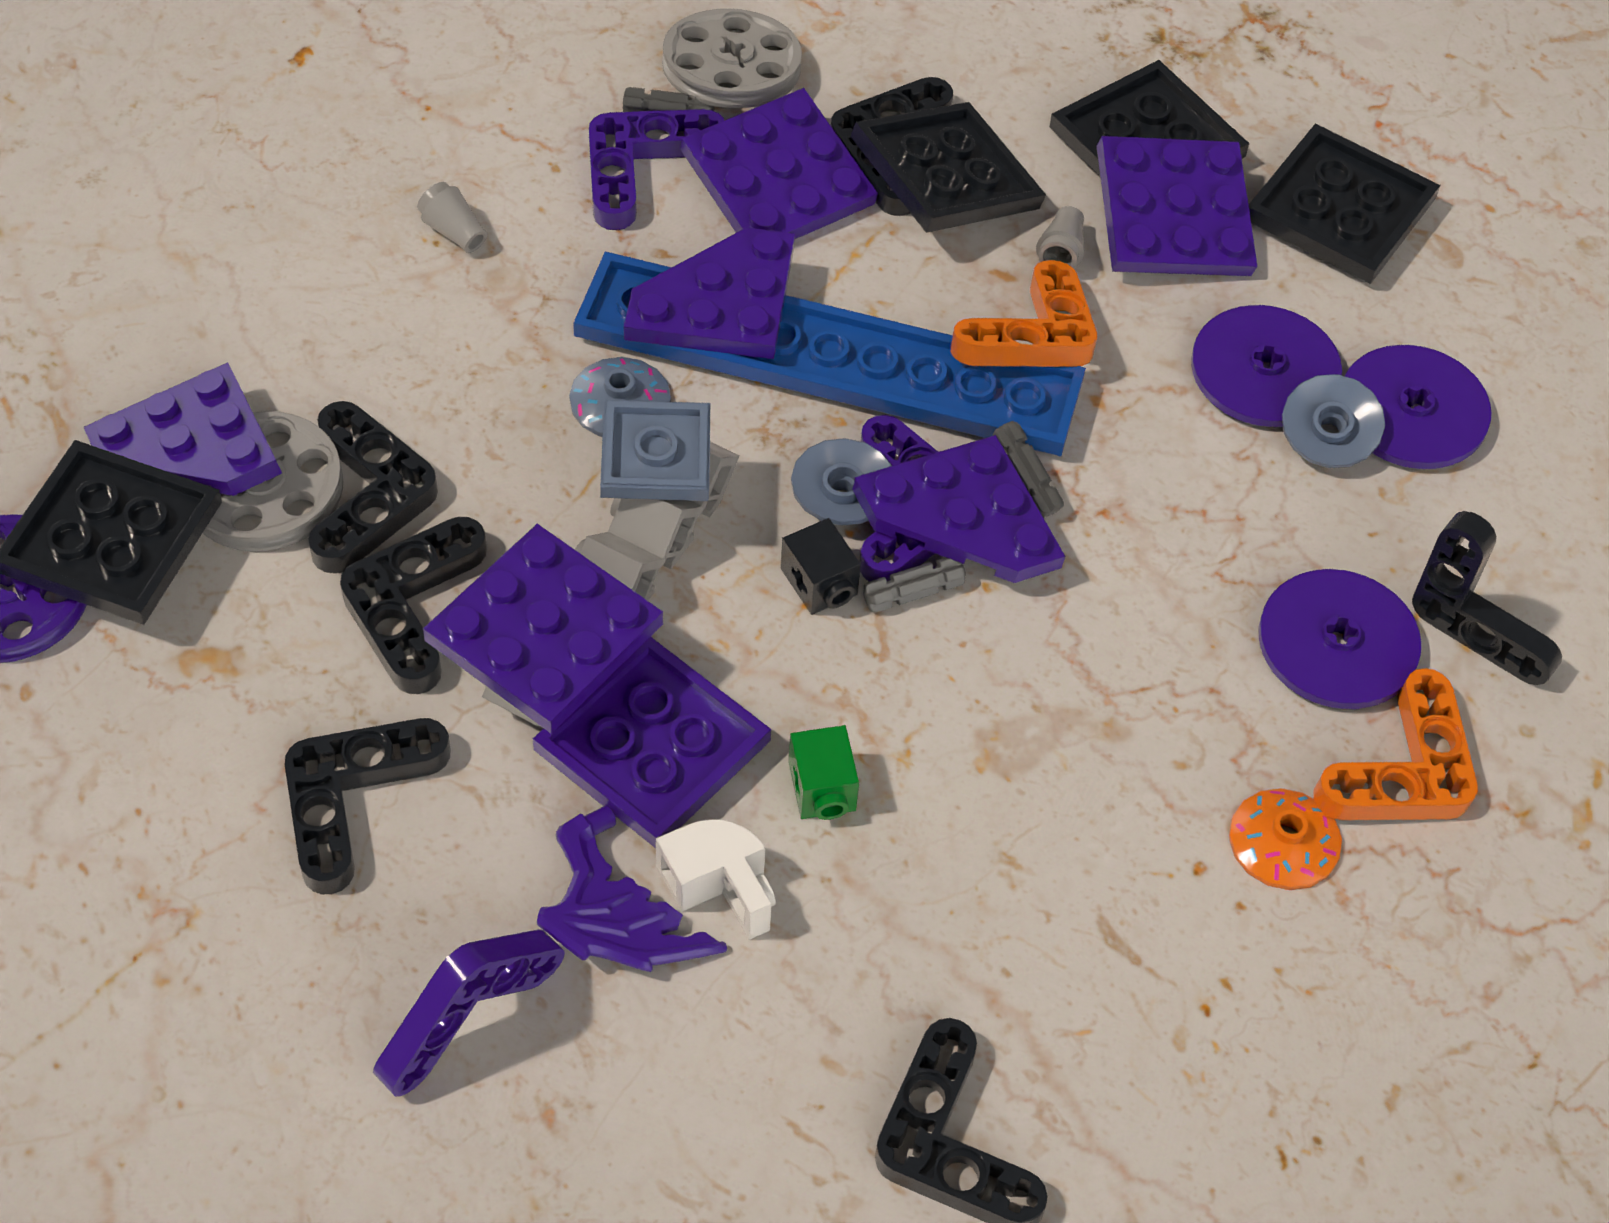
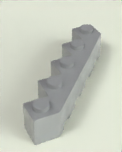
(646, 537)

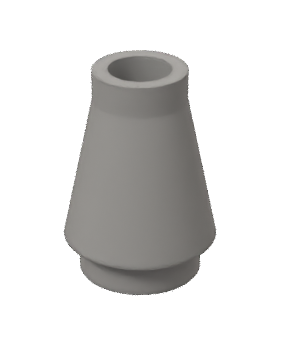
(450, 215)
(1063, 238)

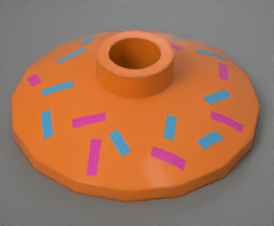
(1282, 857)

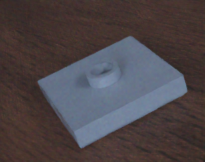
(655, 450)

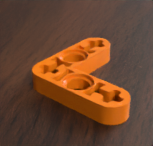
(1054, 336)
(1418, 777)

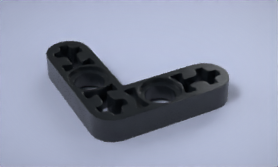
(912, 97)
(384, 488)
(395, 587)
(1456, 610)
(328, 783)
(936, 1151)

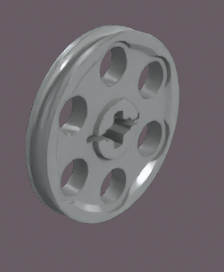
(731, 58)
(272, 498)

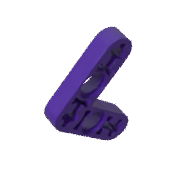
(632, 144)
(910, 551)
(465, 976)

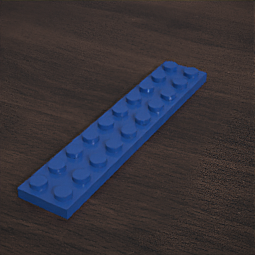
(859, 363)

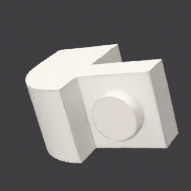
(717, 860)

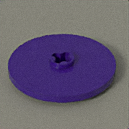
(1231, 357)
(1450, 411)
(1305, 653)

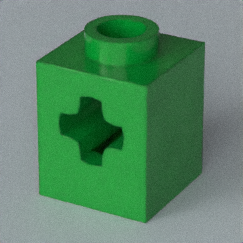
(823, 772)

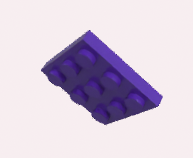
(779, 168)
(1176, 206)
(543, 627)
(654, 742)

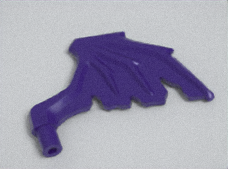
(614, 916)

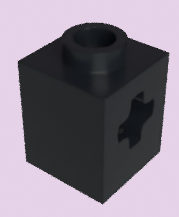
(820, 566)

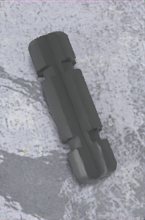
(637, 100)
(1029, 468)
(913, 584)

